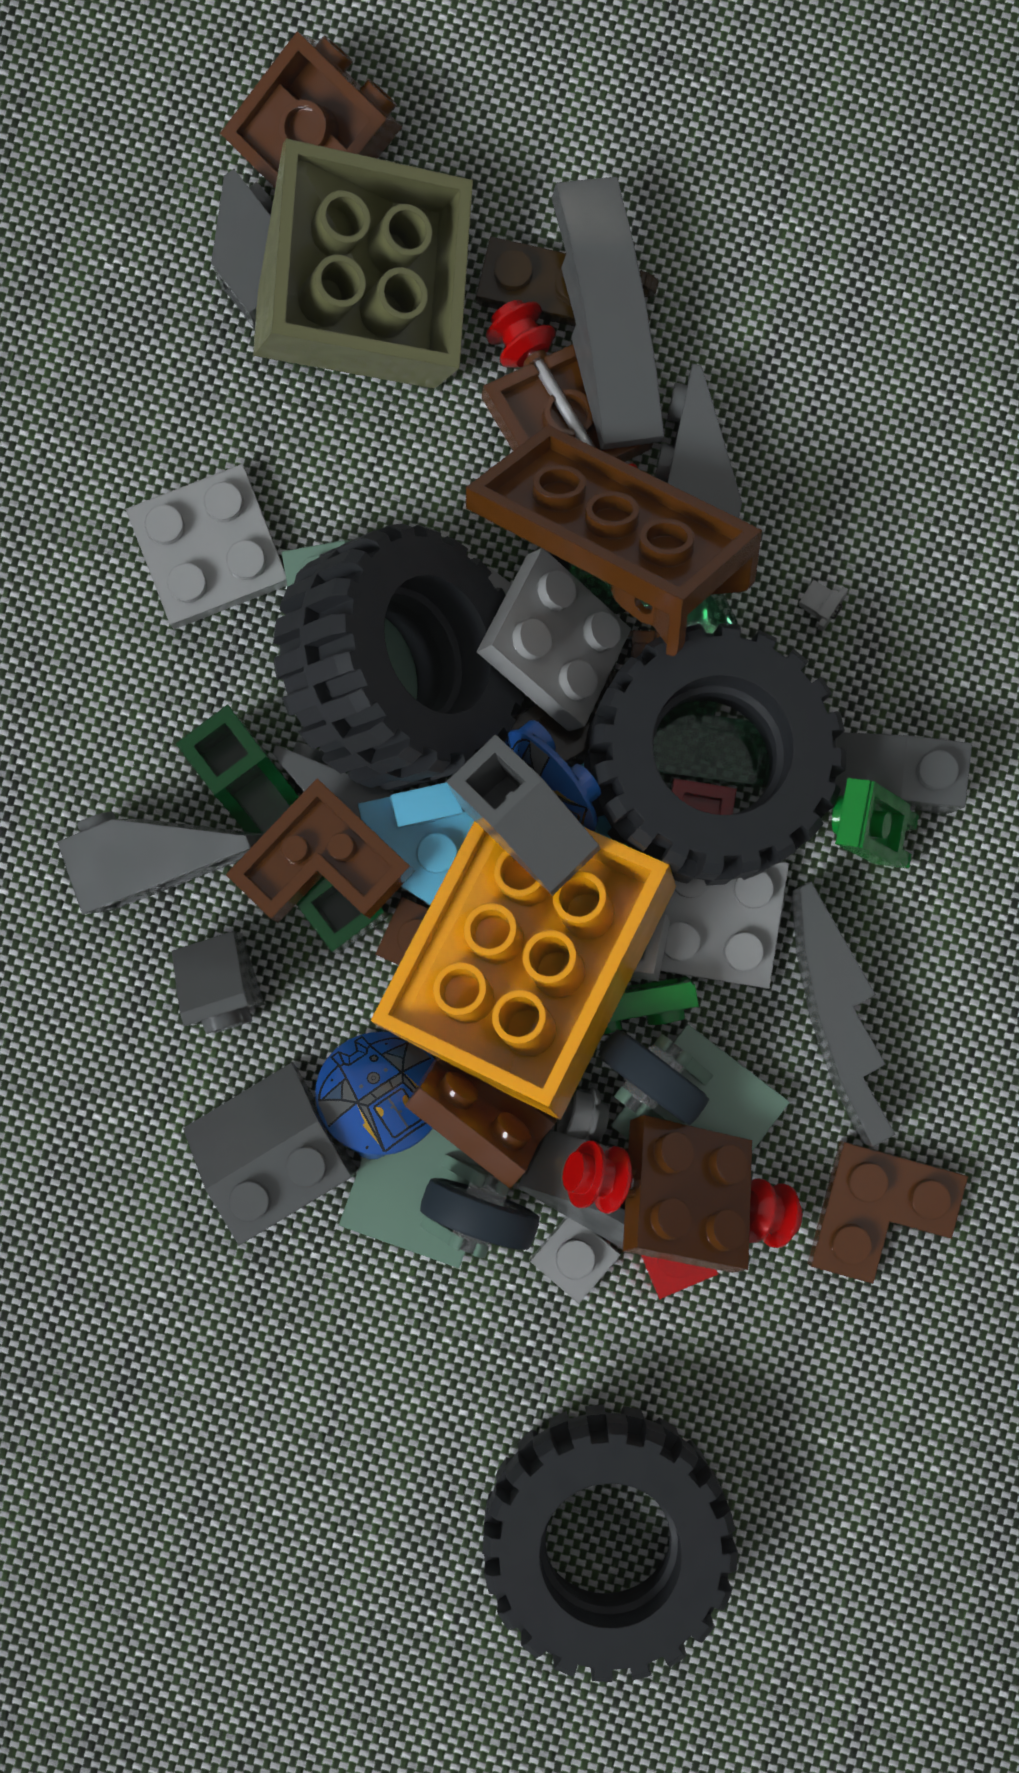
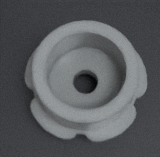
(585, 1116)

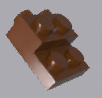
(310, 101)
(480, 1120)

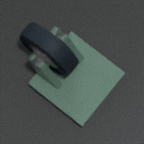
(690, 1085)
(436, 1204)

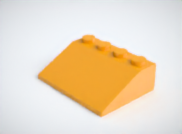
(522, 977)

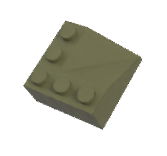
(364, 267)

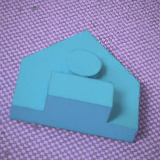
(423, 829)

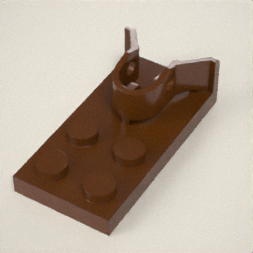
(620, 528)

